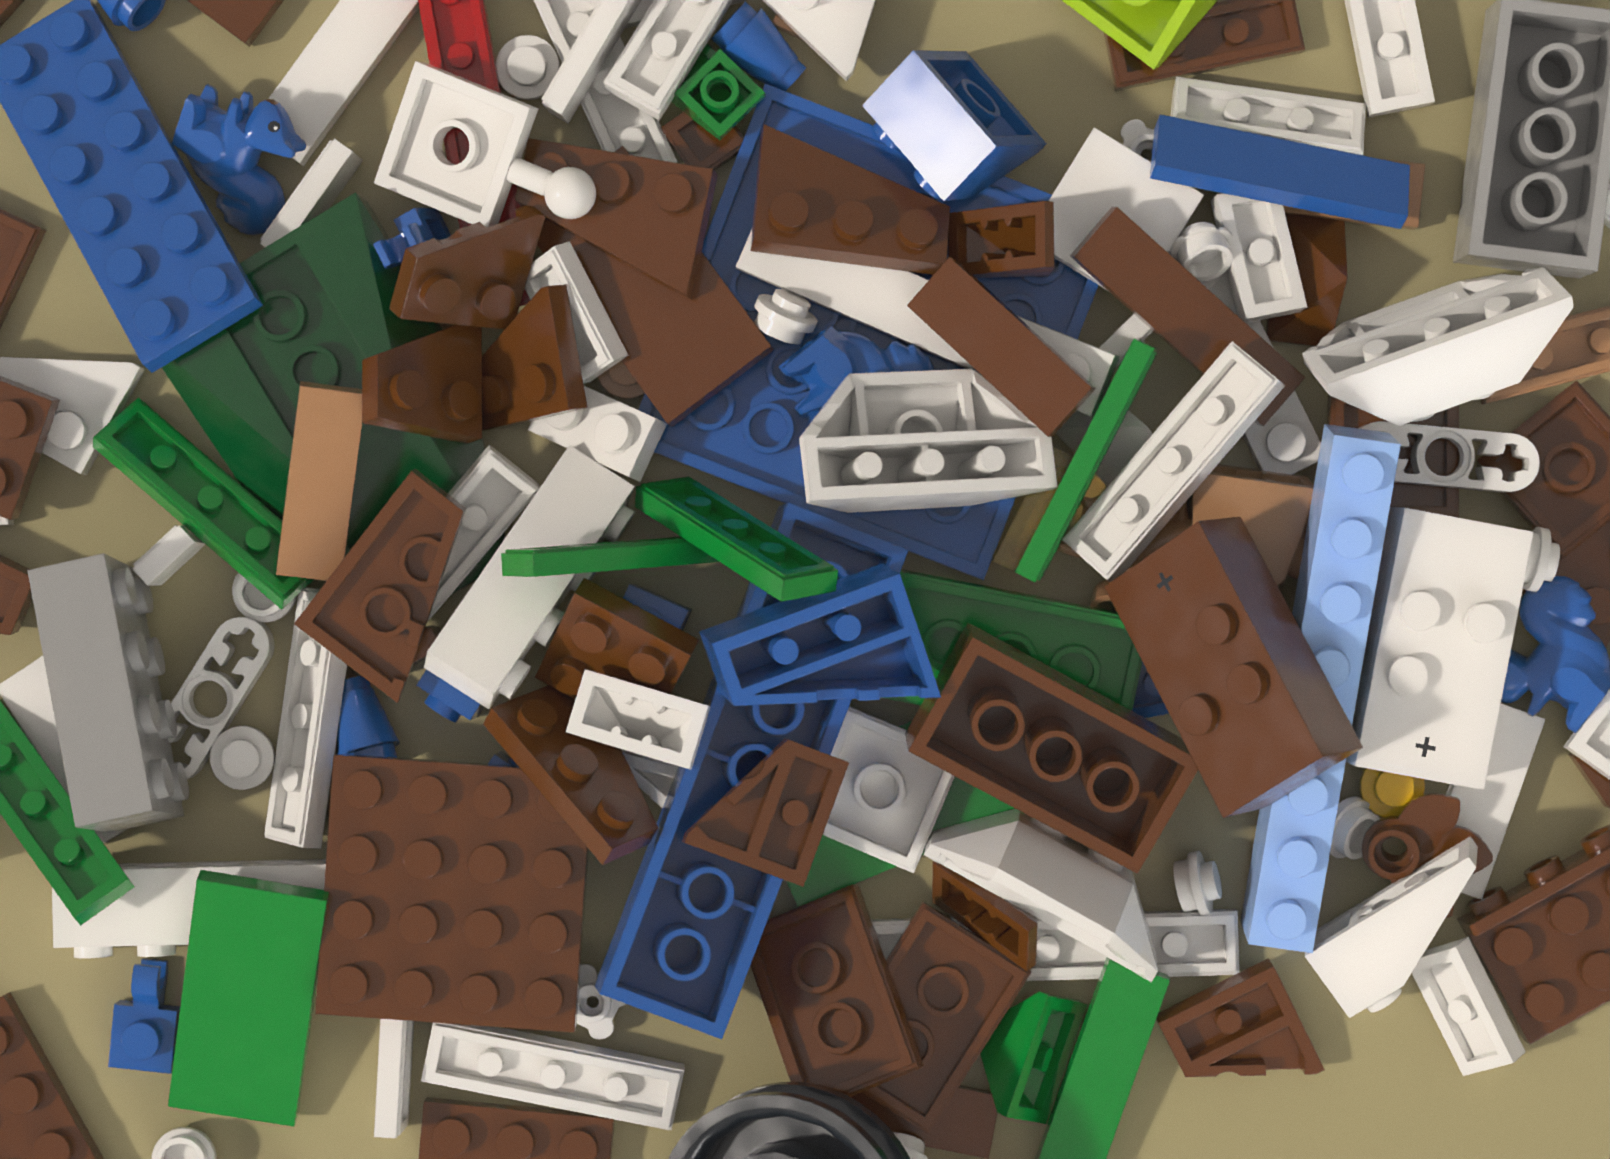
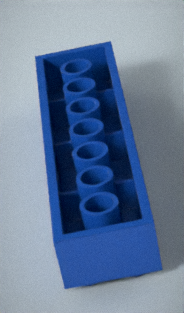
(695, 913)

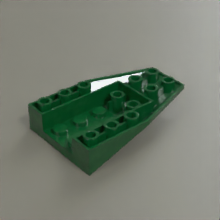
(317, 322)

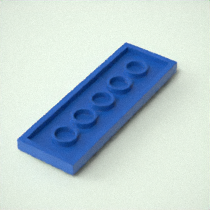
(121, 185)

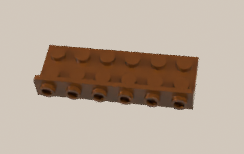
(1548, 938)

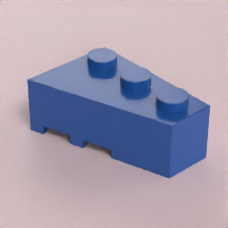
(825, 646)

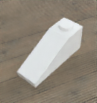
(1379, 942)

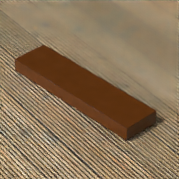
(1174, 301)

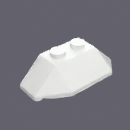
(1441, 345)
(921, 444)
(1052, 881)

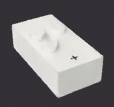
(1439, 646)

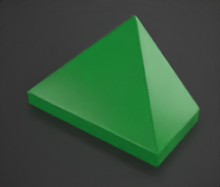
(1030, 1054)

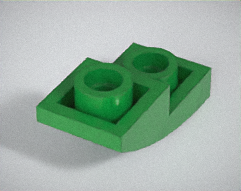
(717, 93)

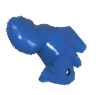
(227, 150)
(836, 354)
(1570, 658)

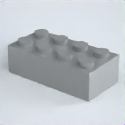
(1538, 140)
(107, 694)

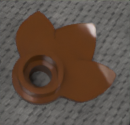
(1427, 829)

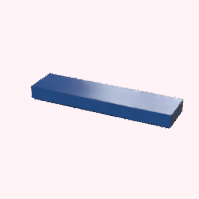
(1280, 171)

